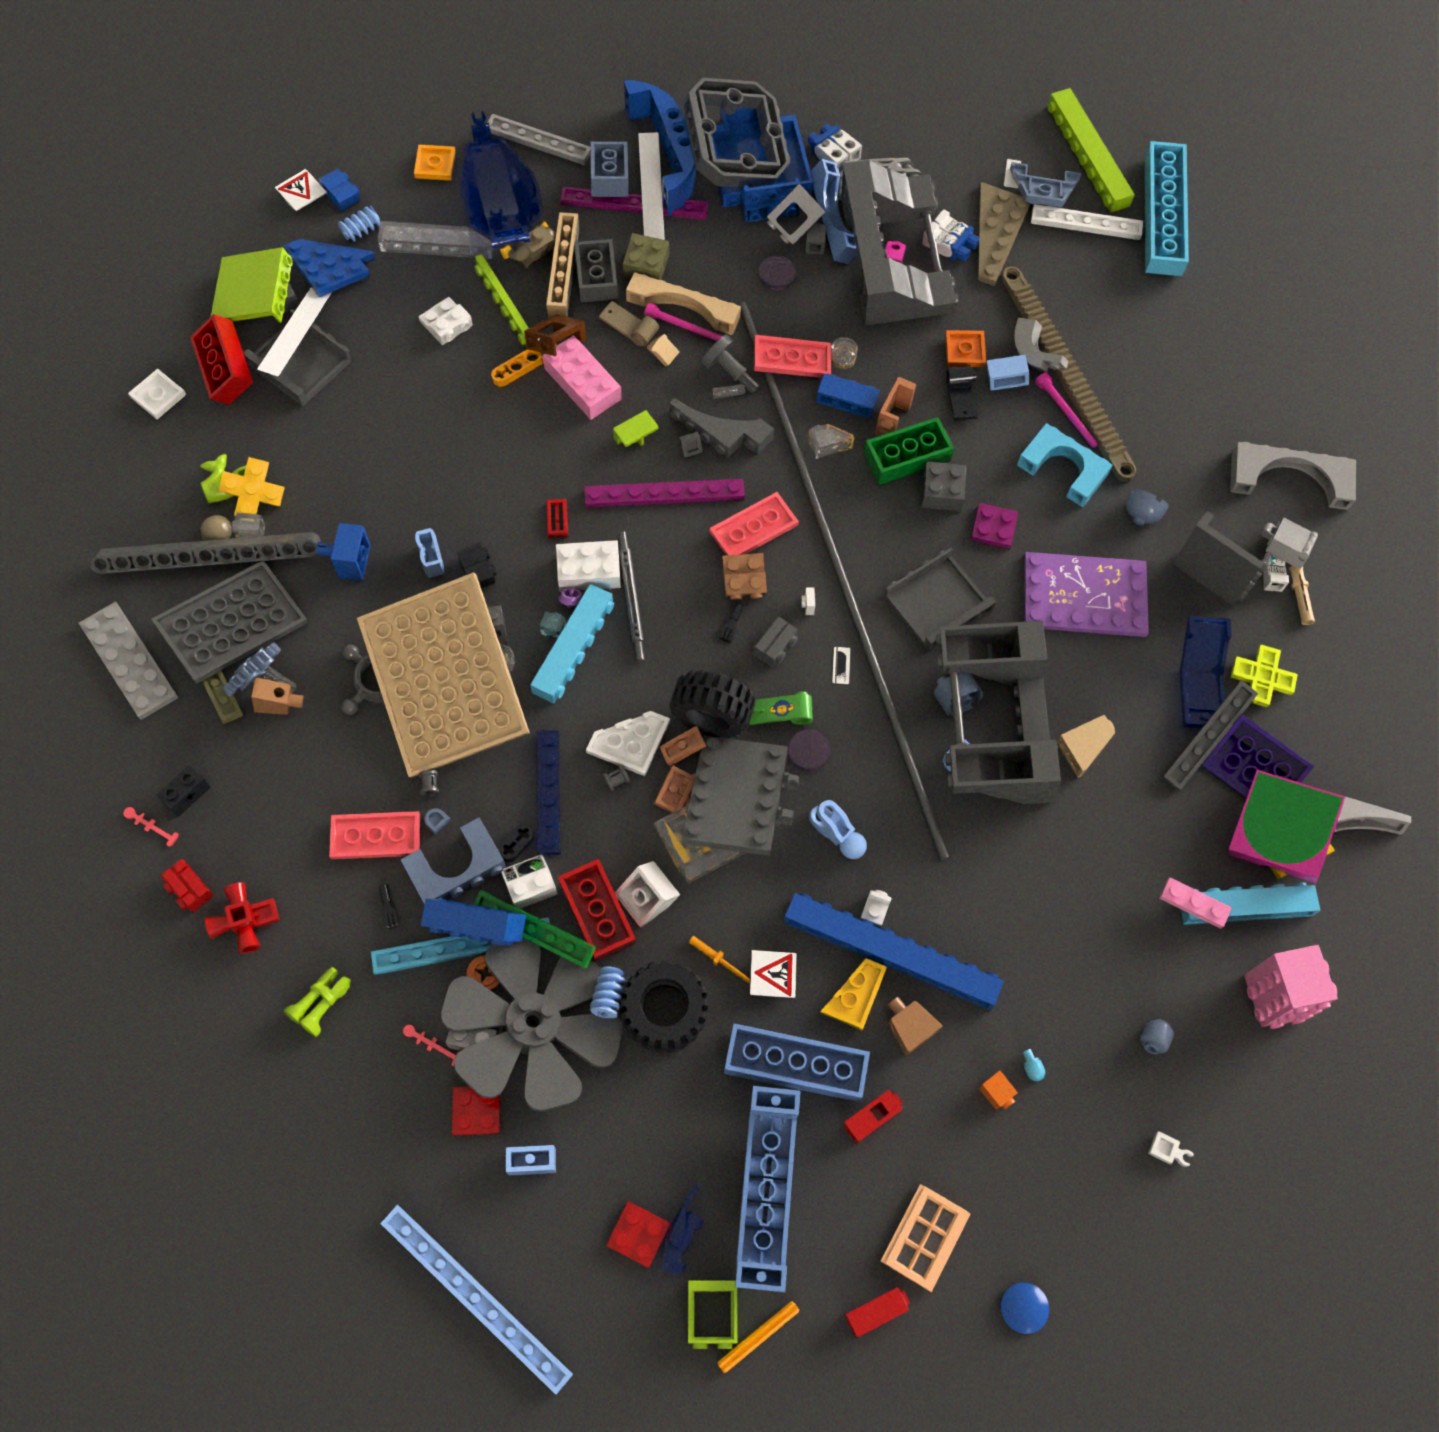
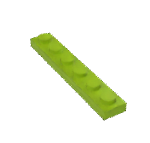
(500, 296)

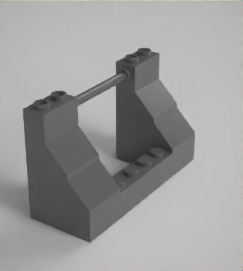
(888, 288)
(1016, 657)

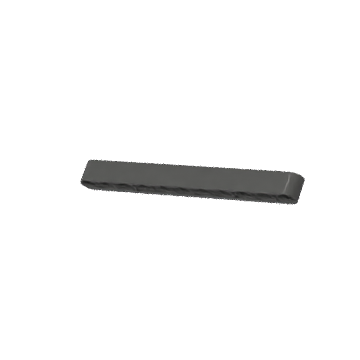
(198, 558)

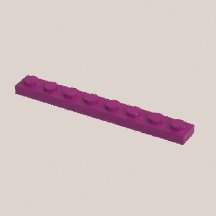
(664, 493)

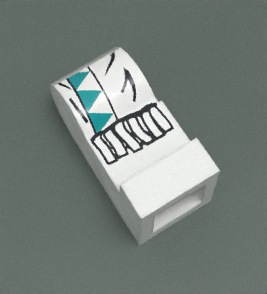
(1275, 574)

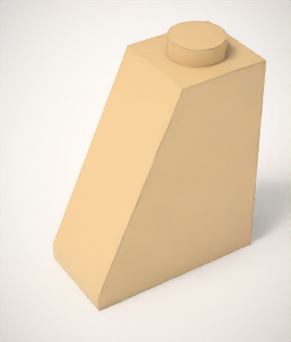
(1085, 743)

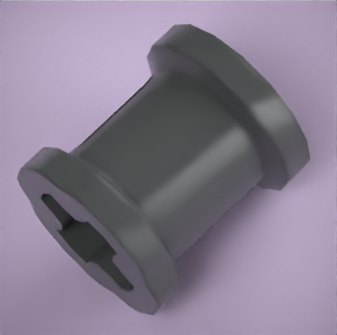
(616, 778)
(429, 783)

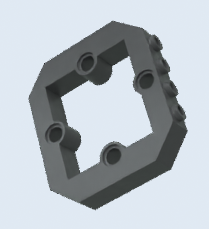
(731, 96)

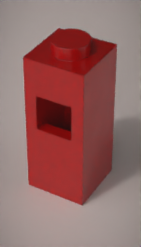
(873, 1116)
(877, 1312)

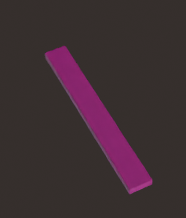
(633, 203)

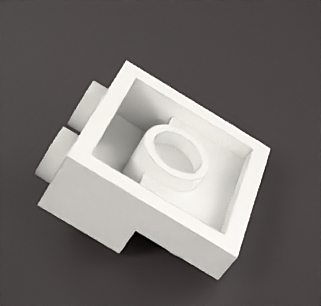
(446, 320)

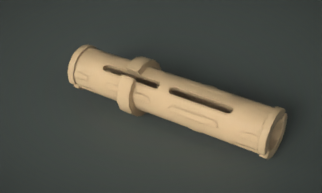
(1300, 587)

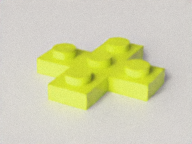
(1264, 675)

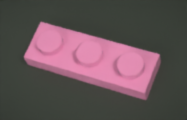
(1195, 903)

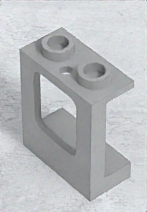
(806, 203)

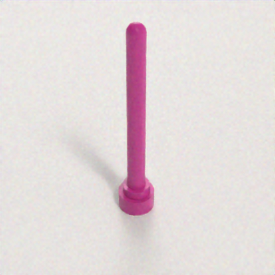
(654, 312)
(1045, 382)

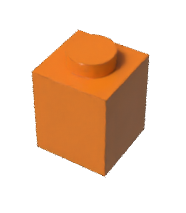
(998, 1091)

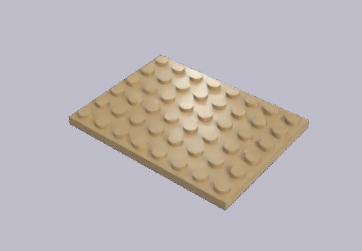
(442, 675)

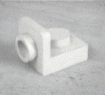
(876, 907)

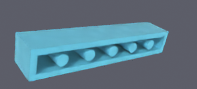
(572, 643)
(1263, 903)

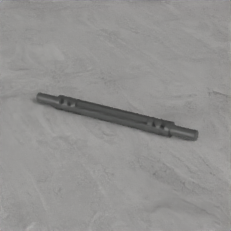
(631, 597)

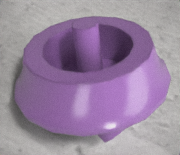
(570, 597)

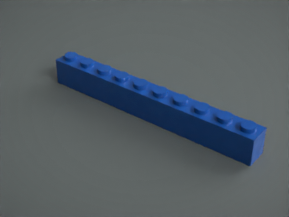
(894, 951)

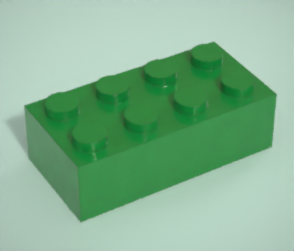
(907, 450)

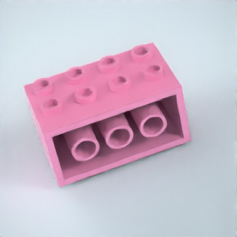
(1290, 987)

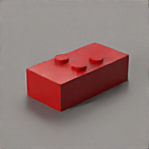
(221, 359)
(597, 909)

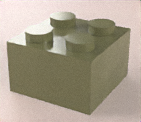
(646, 256)

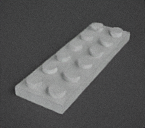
(128, 660)

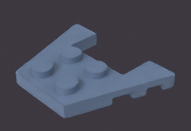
(1044, 190)

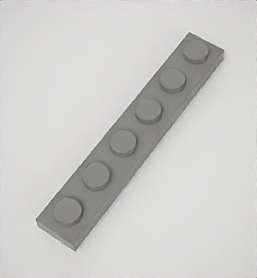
(539, 139)

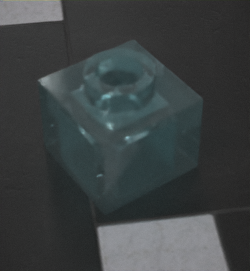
(552, 624)

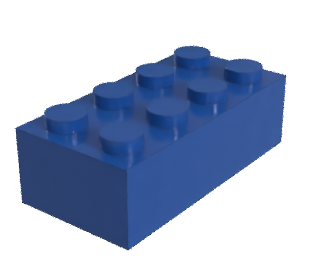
(473, 921)

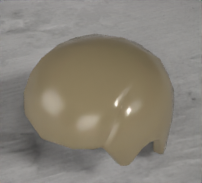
(215, 528)

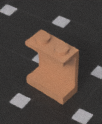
(900, 397)

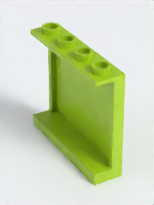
(253, 285)

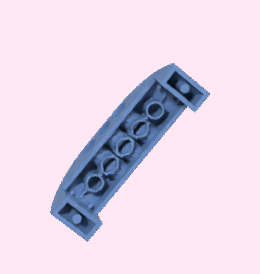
(767, 1189)

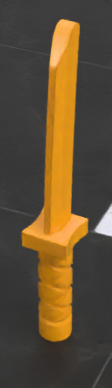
(717, 957)

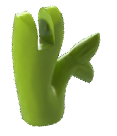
(211, 485)

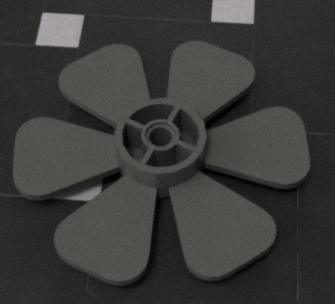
(489, 1063)

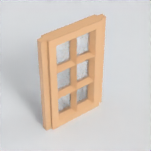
(925, 1237)

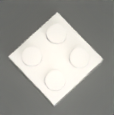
(157, 394)

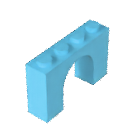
(1052, 443)

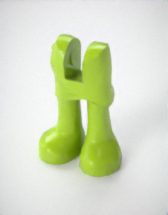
(311, 1021)

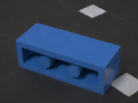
(847, 395)

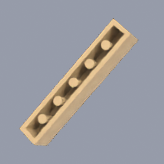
(563, 265)

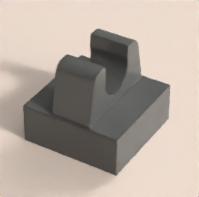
(690, 444)

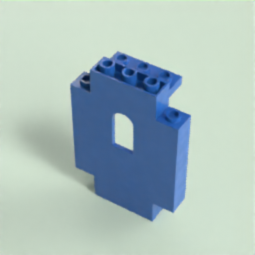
(741, 134)

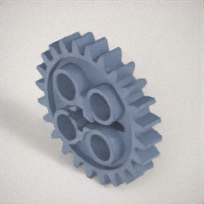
(251, 668)

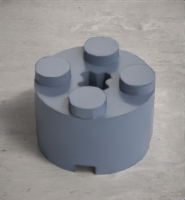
(968, 692)

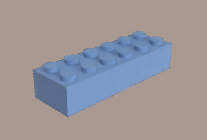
(797, 1062)

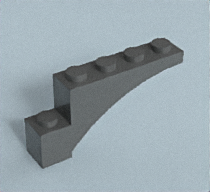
(721, 433)

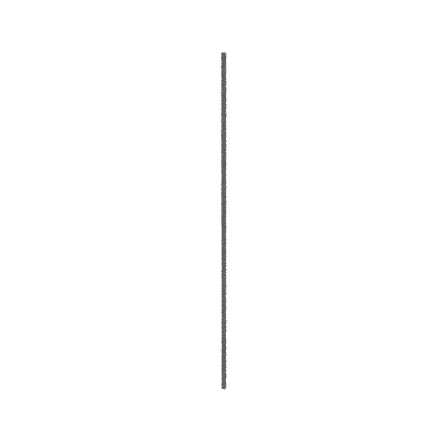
(851, 602)

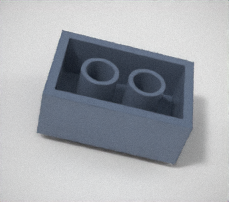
(609, 169)

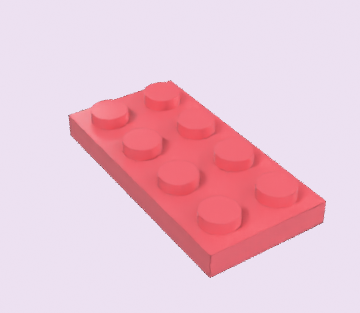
(792, 356)
(754, 526)
(374, 835)

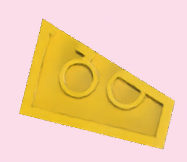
(857, 995)

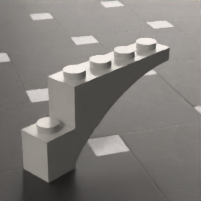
(1363, 815)

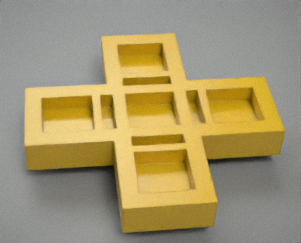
(251, 487)

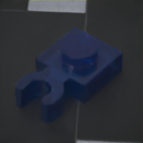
(481, 130)

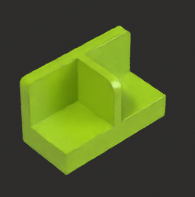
(635, 429)

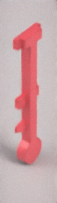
(130, 813)
(410, 1031)

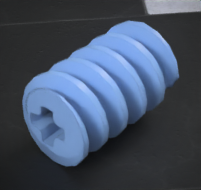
(359, 223)
(608, 992)

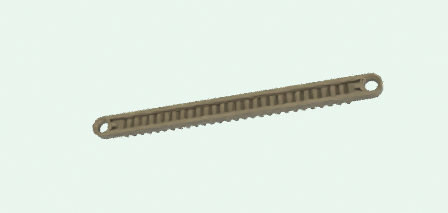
(1071, 378)

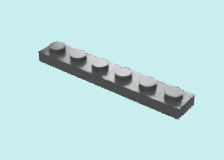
(1209, 735)

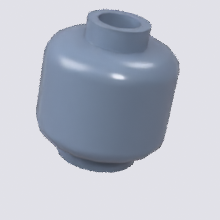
(1157, 1036)

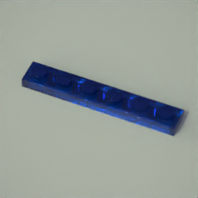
(548, 793)

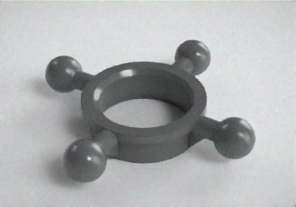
(350, 705)

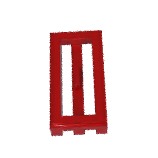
(558, 532)

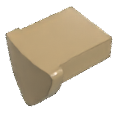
(663, 349)

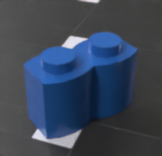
(340, 189)

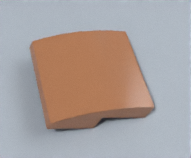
(675, 790)

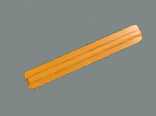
(758, 1337)

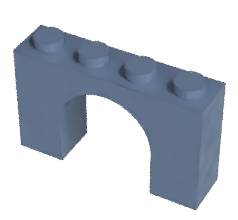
(485, 863)

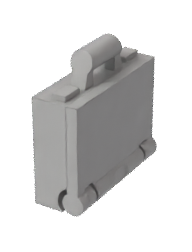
(1289, 542)

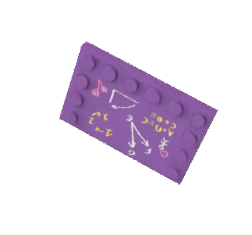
(1086, 594)

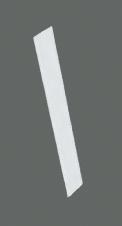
(651, 185)
(293, 333)

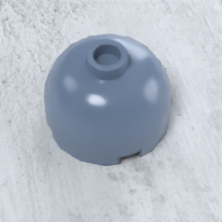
(1145, 508)

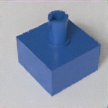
(348, 552)

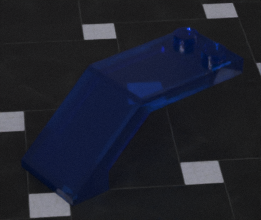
(1203, 668)

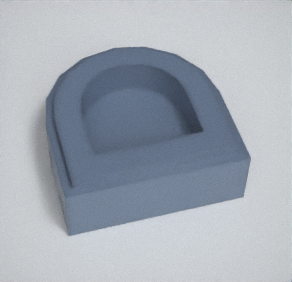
(436, 820)

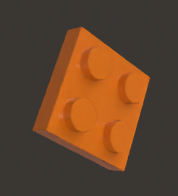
(965, 348)

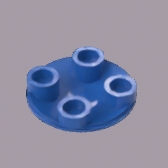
(1024, 1308)

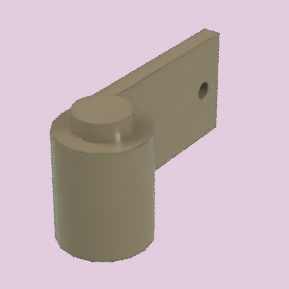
(629, 325)

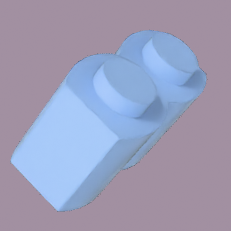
(429, 552)

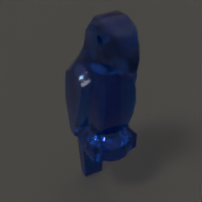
(680, 1236)

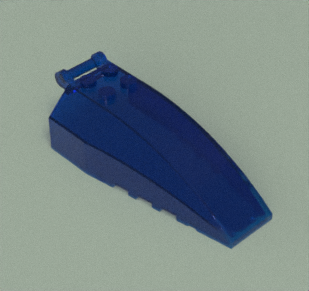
(499, 192)

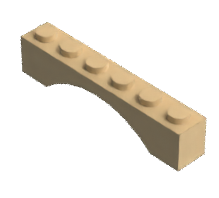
(719, 313)

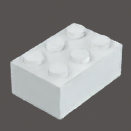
(588, 564)

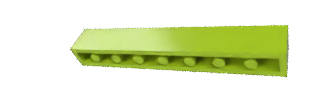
(1090, 150)

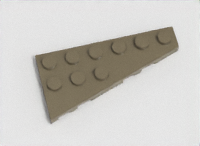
(999, 225)

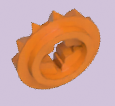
(478, 964)

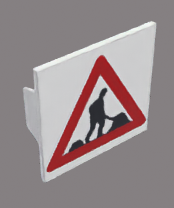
(300, 190)
(773, 974)

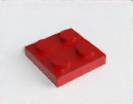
(474, 1114)
(638, 1234)

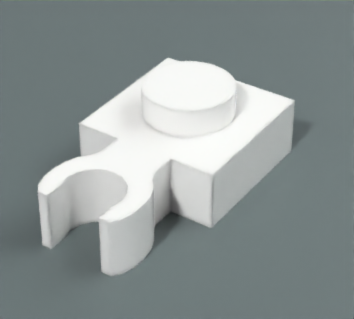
(1167, 1149)

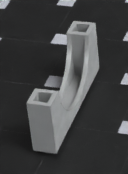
(1333, 473)

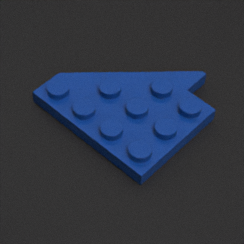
(328, 265)

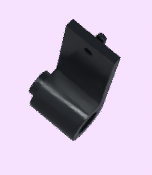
(960, 392)

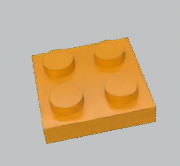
(434, 162)

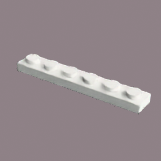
(1087, 222)

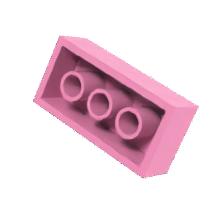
(582, 377)

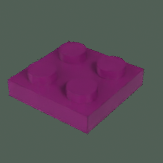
(994, 526)

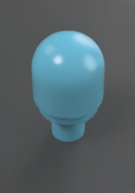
(1033, 1066)

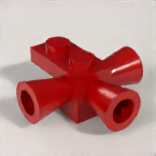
(243, 918)

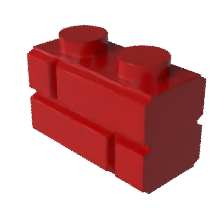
(186, 885)

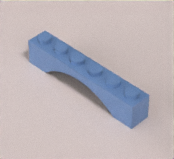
(826, 185)

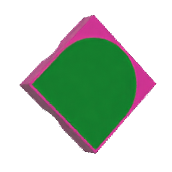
(1286, 826)

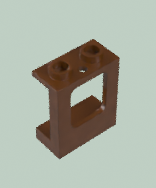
(563, 328)

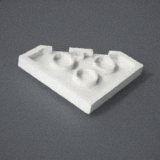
(630, 742)

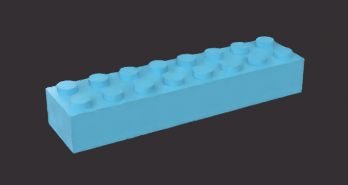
(1166, 209)

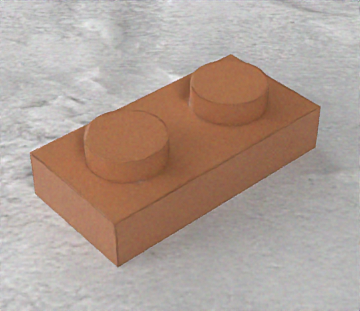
(683, 746)

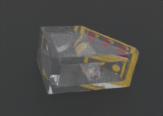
(829, 440)

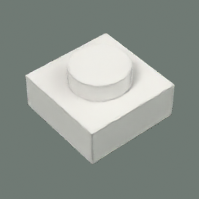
(808, 601)

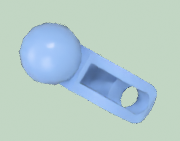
(838, 829)

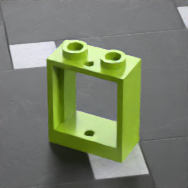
(712, 1286)

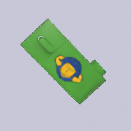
(783, 708)

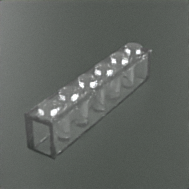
(433, 240)

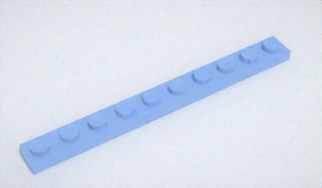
(477, 1299)

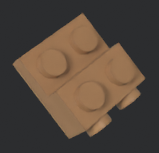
(744, 576)

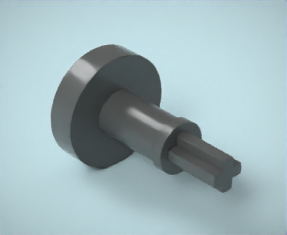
(719, 354)

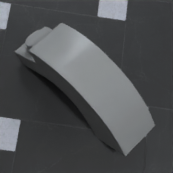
(1026, 342)

